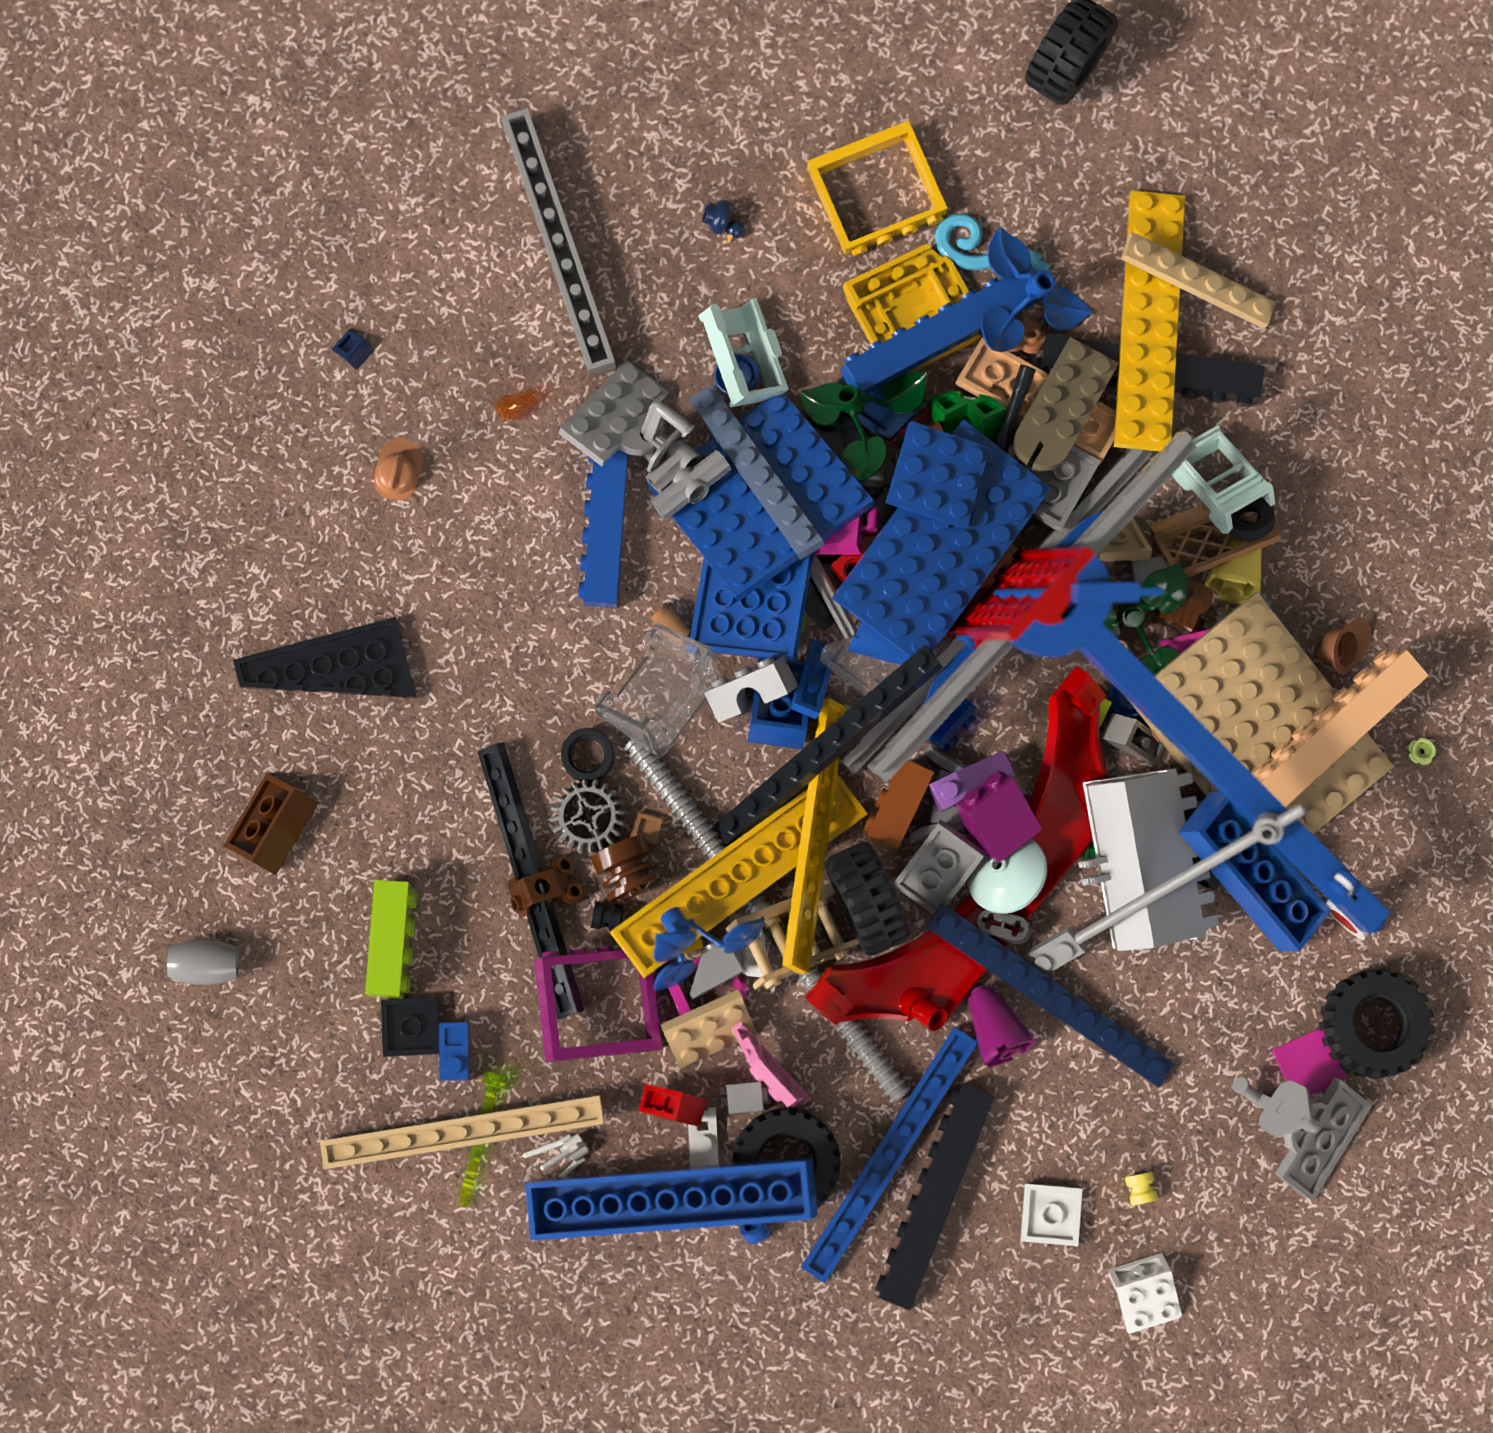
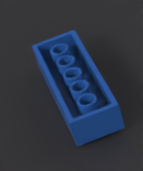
(1257, 876)

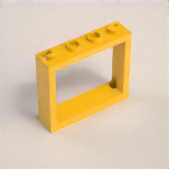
(863, 148)

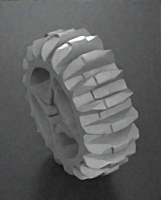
(575, 821)

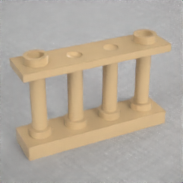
(772, 922)

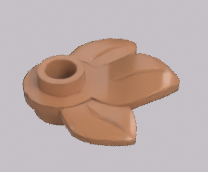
(1033, 337)

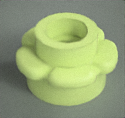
(1427, 746)

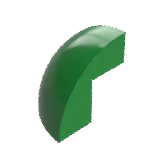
(981, 412)

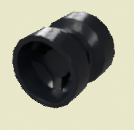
(606, 916)

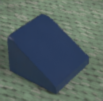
(353, 349)

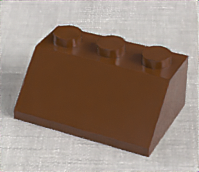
(271, 824)

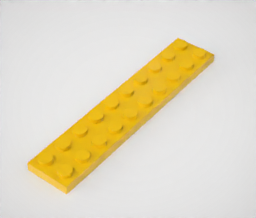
(1149, 330)
(732, 875)

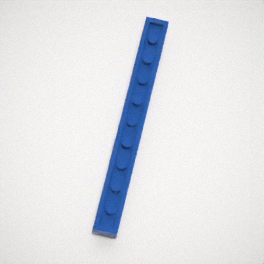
(889, 1155)

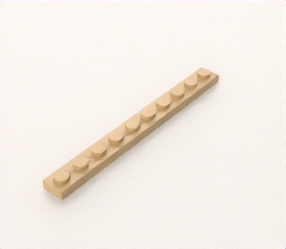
(462, 1132)

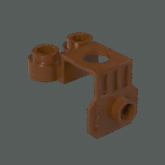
(1187, 616)
(525, 894)

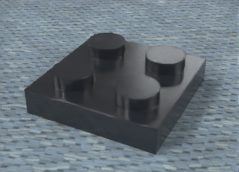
(410, 1026)

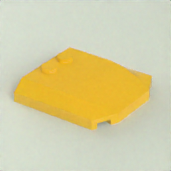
(904, 292)

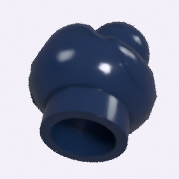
(719, 217)

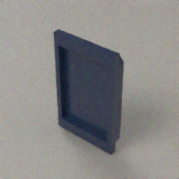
(881, 419)

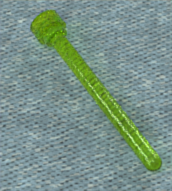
(493, 1084)

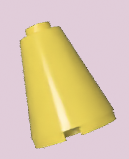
(1237, 578)

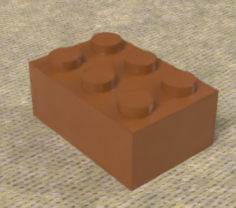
(897, 806)

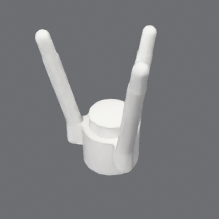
(573, 1149)

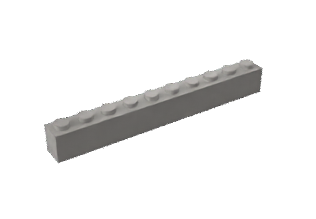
(558, 243)

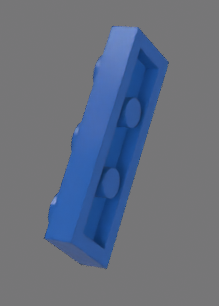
(811, 682)

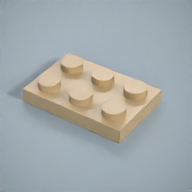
(706, 1028)

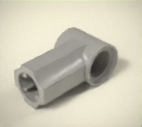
(677, 457)

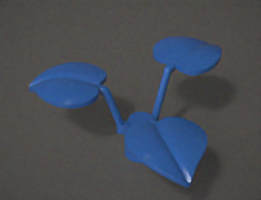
(1062, 310)
(680, 936)

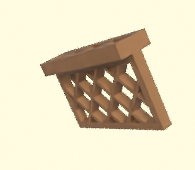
(1195, 521)

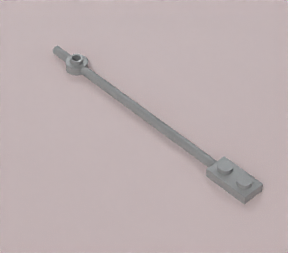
(1068, 945)

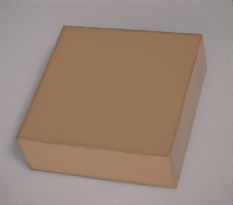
(649, 826)

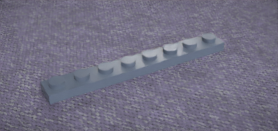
(756, 472)

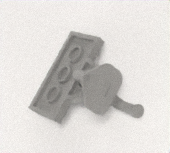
(625, 416)
(1311, 1128)

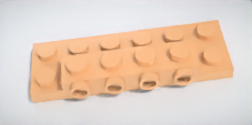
(994, 376)

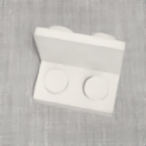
(1145, 1292)

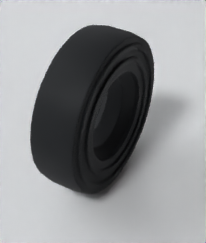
(1257, 529)

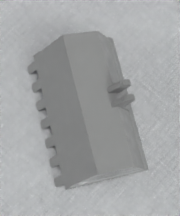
(1139, 848)

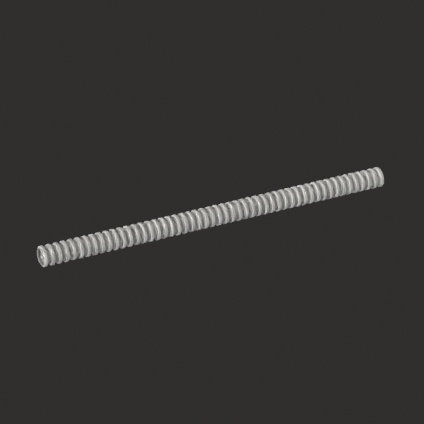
(712, 845)

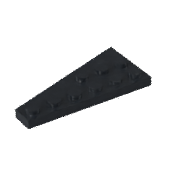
(350, 662)

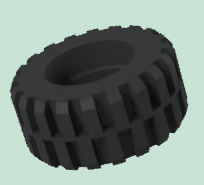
(1071, 50)
(867, 898)
(1412, 1016)
(800, 1125)

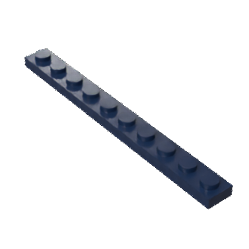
(1049, 995)

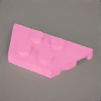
(769, 1070)

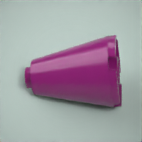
(997, 1028)

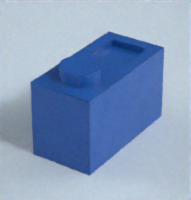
(454, 1051)

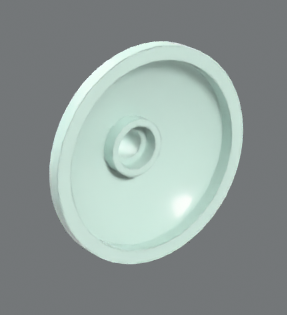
(1013, 883)

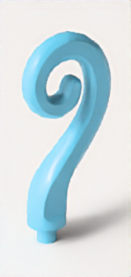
(967, 261)

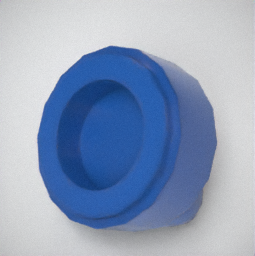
(755, 1232)

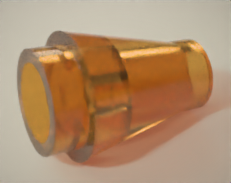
(513, 405)

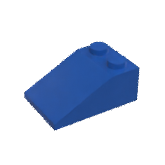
(774, 721)

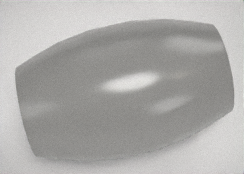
(203, 962)

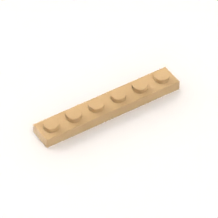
(1198, 280)

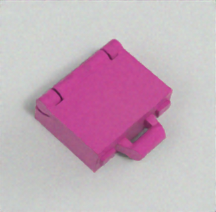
(850, 538)

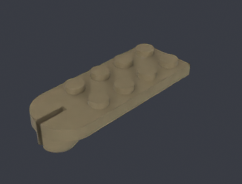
(1063, 406)

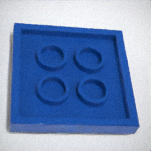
(937, 475)

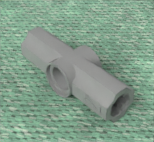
(690, 485)

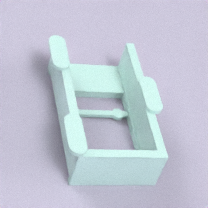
(762, 343)
(1232, 498)

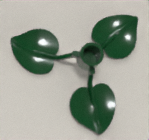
(828, 400)
(1175, 591)

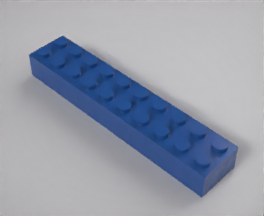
(671, 1199)

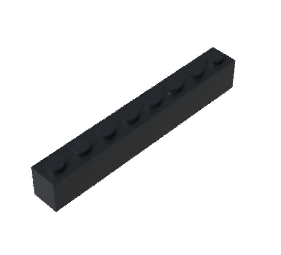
(1193, 374)
(935, 1196)

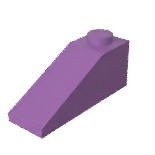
(953, 787)

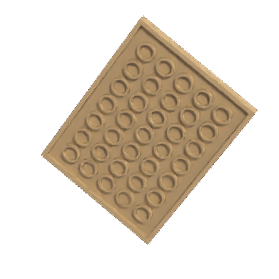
(1252, 693)

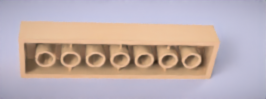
(1340, 724)

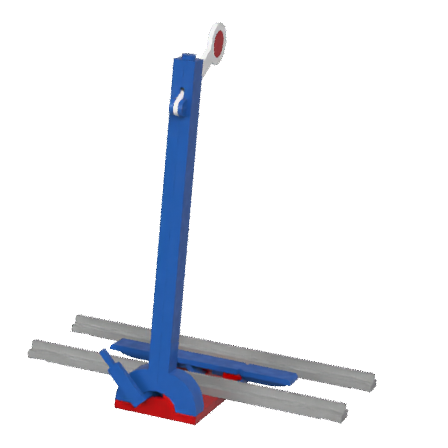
(1055, 604)

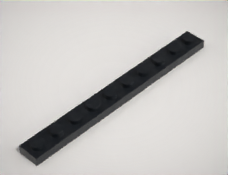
(829, 745)
(526, 863)

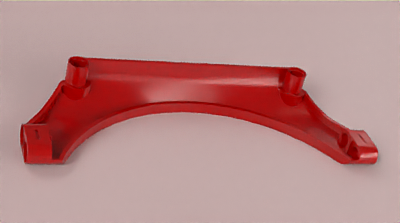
(930, 975)

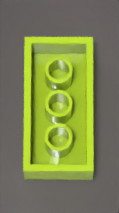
(389, 939)

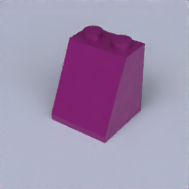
(997, 816)

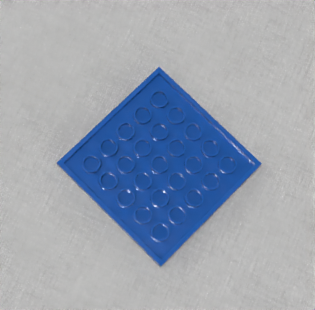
(731, 523)

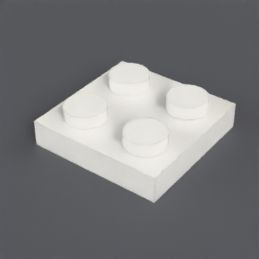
(1051, 1214)

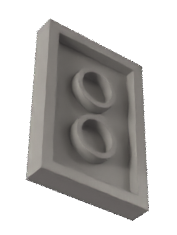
(939, 868)

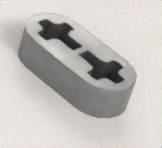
(1002, 933)

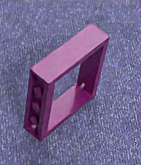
(548, 1014)

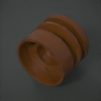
(626, 868)

